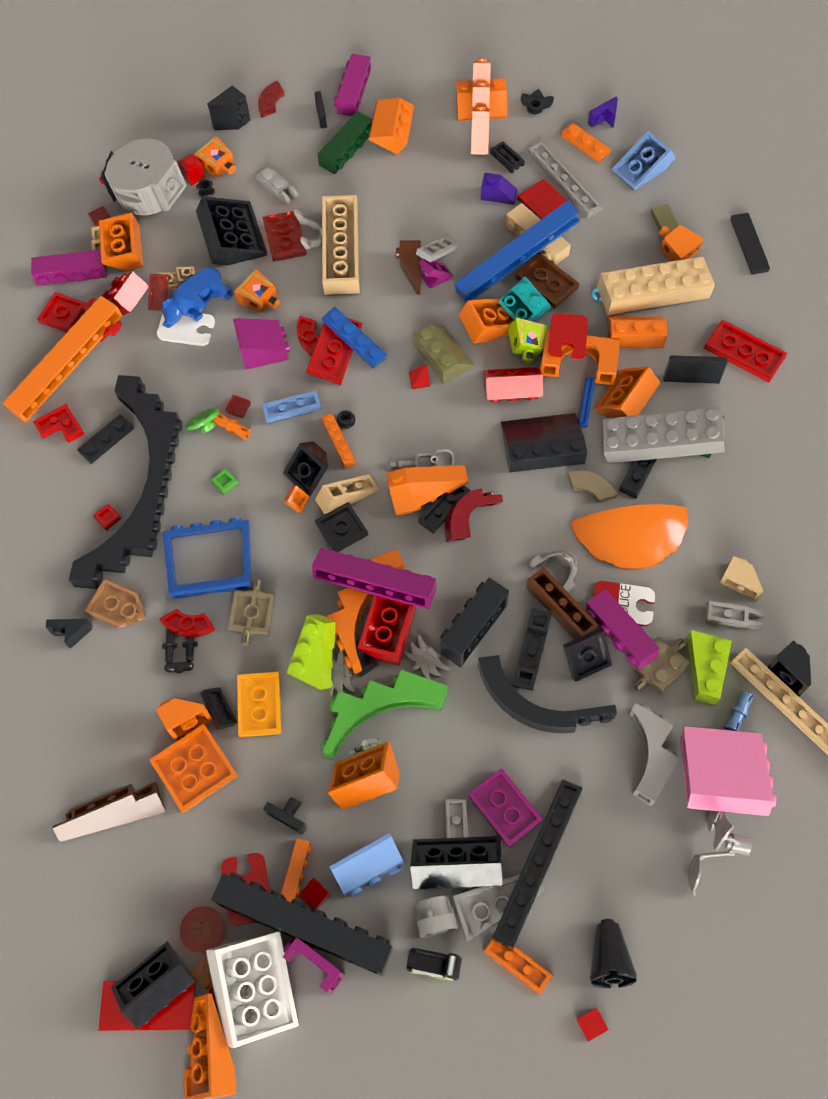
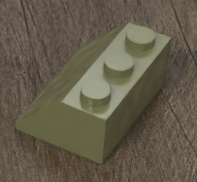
(441, 352)

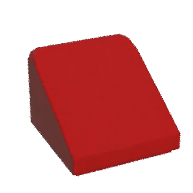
(314, 894)

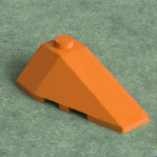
(418, 485)
(210, 1065)

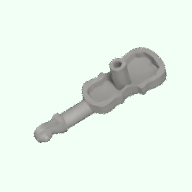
(441, 458)

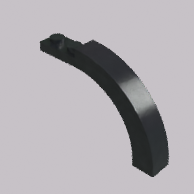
(532, 714)

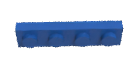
(354, 337)

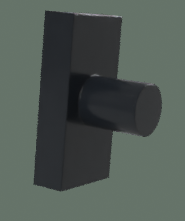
(286, 815)

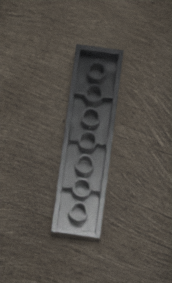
(309, 926)

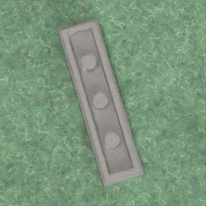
(456, 821)

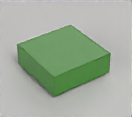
(224, 481)

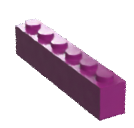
(374, 578)

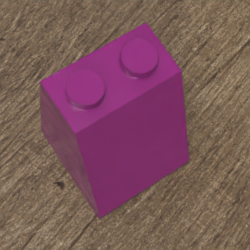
(261, 341)

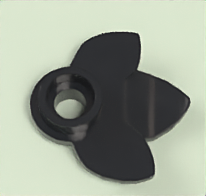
(536, 102)

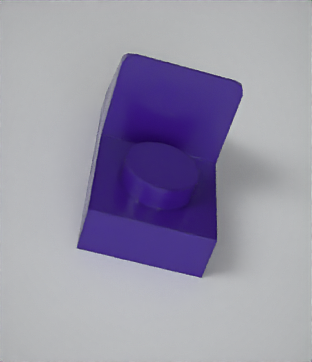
(605, 112)

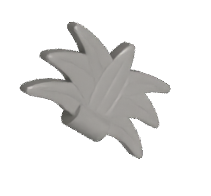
(426, 659)
(340, 675)

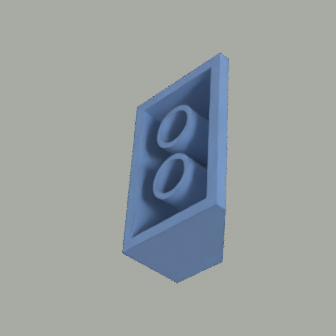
(367, 866)

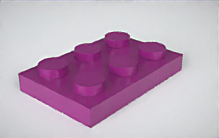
(505, 807)

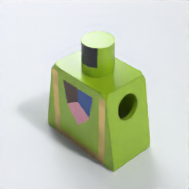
(527, 338)

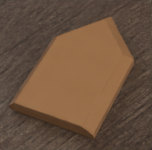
(115, 605)

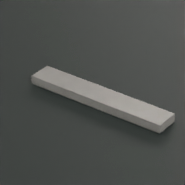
(564, 179)

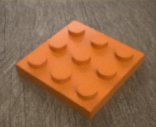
(193, 768)

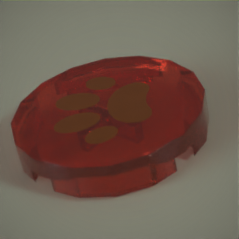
(202, 929)

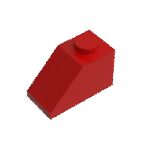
(191, 169)

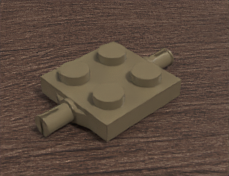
(251, 612)
(664, 668)

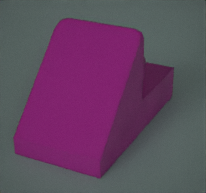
(434, 273)

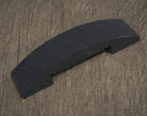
(532, 649)

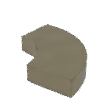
(592, 484)

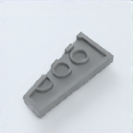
(484, 906)

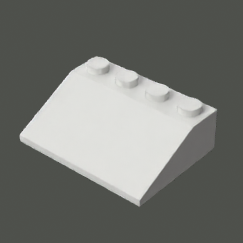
(252, 989)

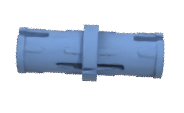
(739, 711)

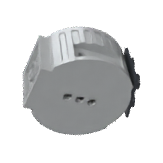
(143, 177)

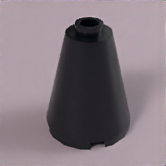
(611, 957)

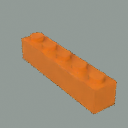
(338, 441)
(295, 869)

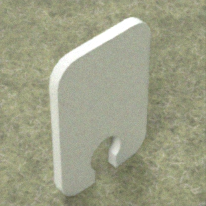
(186, 330)

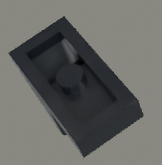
(72, 629)

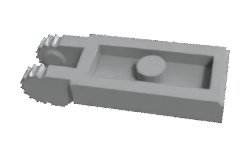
(276, 184)
(733, 615)

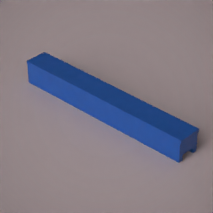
(517, 252)

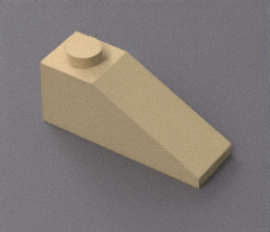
(350, 490)

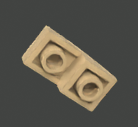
(176, 278)

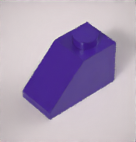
(497, 189)

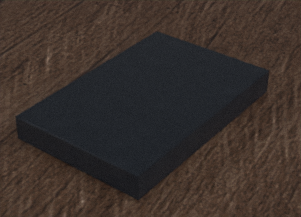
(694, 369)

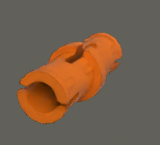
(232, 426)

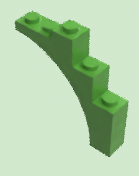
(377, 698)

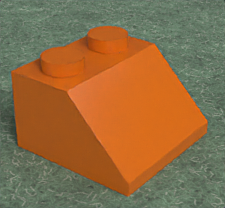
(182, 716)

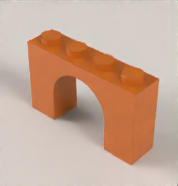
(601, 349)

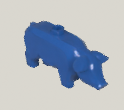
(193, 296)

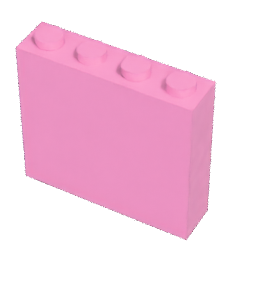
(726, 771)

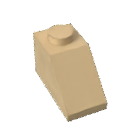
(742, 578)

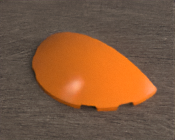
(632, 534)

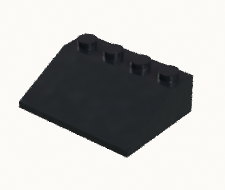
(230, 230)
(543, 442)

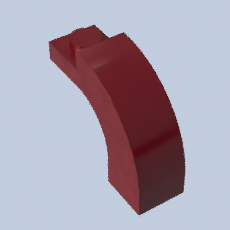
(458, 515)

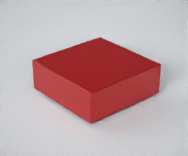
(107, 517)
(592, 1024)

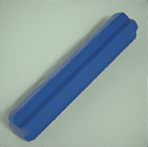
(586, 402)

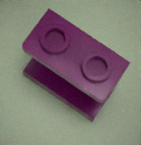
(334, 976)

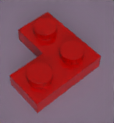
(62, 420)

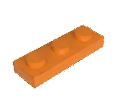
(585, 142)

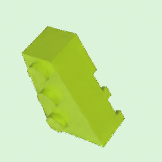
(313, 652)
(708, 665)

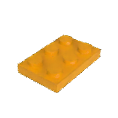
(259, 704)

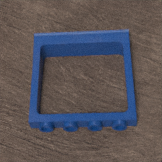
(208, 587)

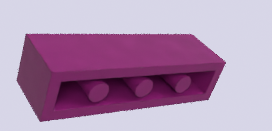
(353, 84)
(68, 267)
(622, 630)

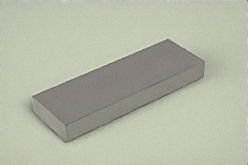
(436, 249)

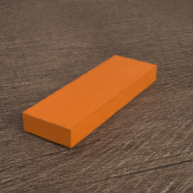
(519, 965)

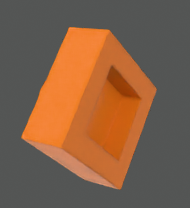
(296, 499)

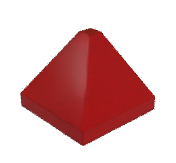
(419, 377)

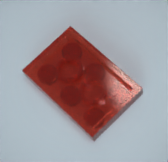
(284, 236)

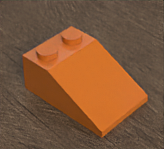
(485, 320)

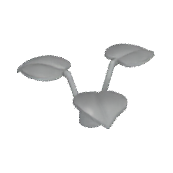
(733, 842)

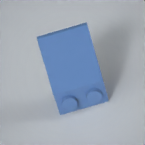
(644, 161)

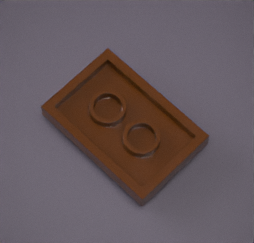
(548, 280)

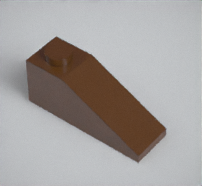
(410, 262)

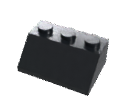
(152, 985)

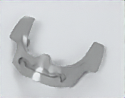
(315, 227)
(568, 585)

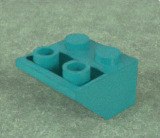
(525, 302)

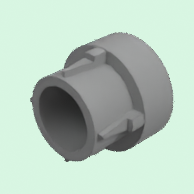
(435, 917)

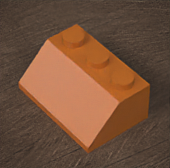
(497, 99)
(391, 124)
(121, 242)
(638, 331)
(629, 394)
(364, 776)

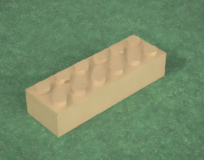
(340, 245)
(655, 285)

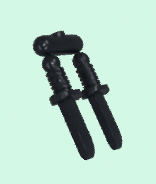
(169, 648)

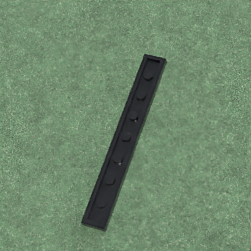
(537, 865)

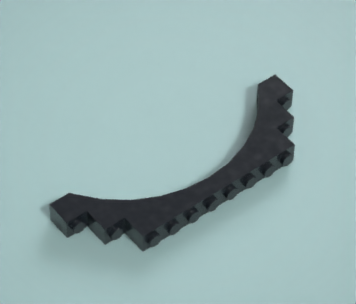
(140, 530)

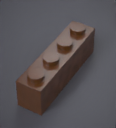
(560, 604)

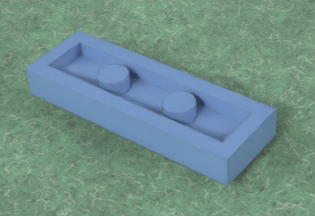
(291, 406)

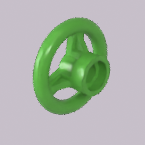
(203, 420)

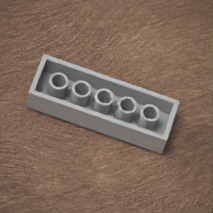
(664, 435)

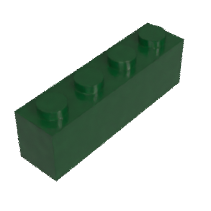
(345, 143)

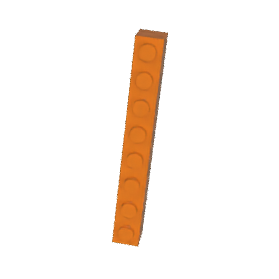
(62, 359)

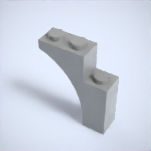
(658, 761)

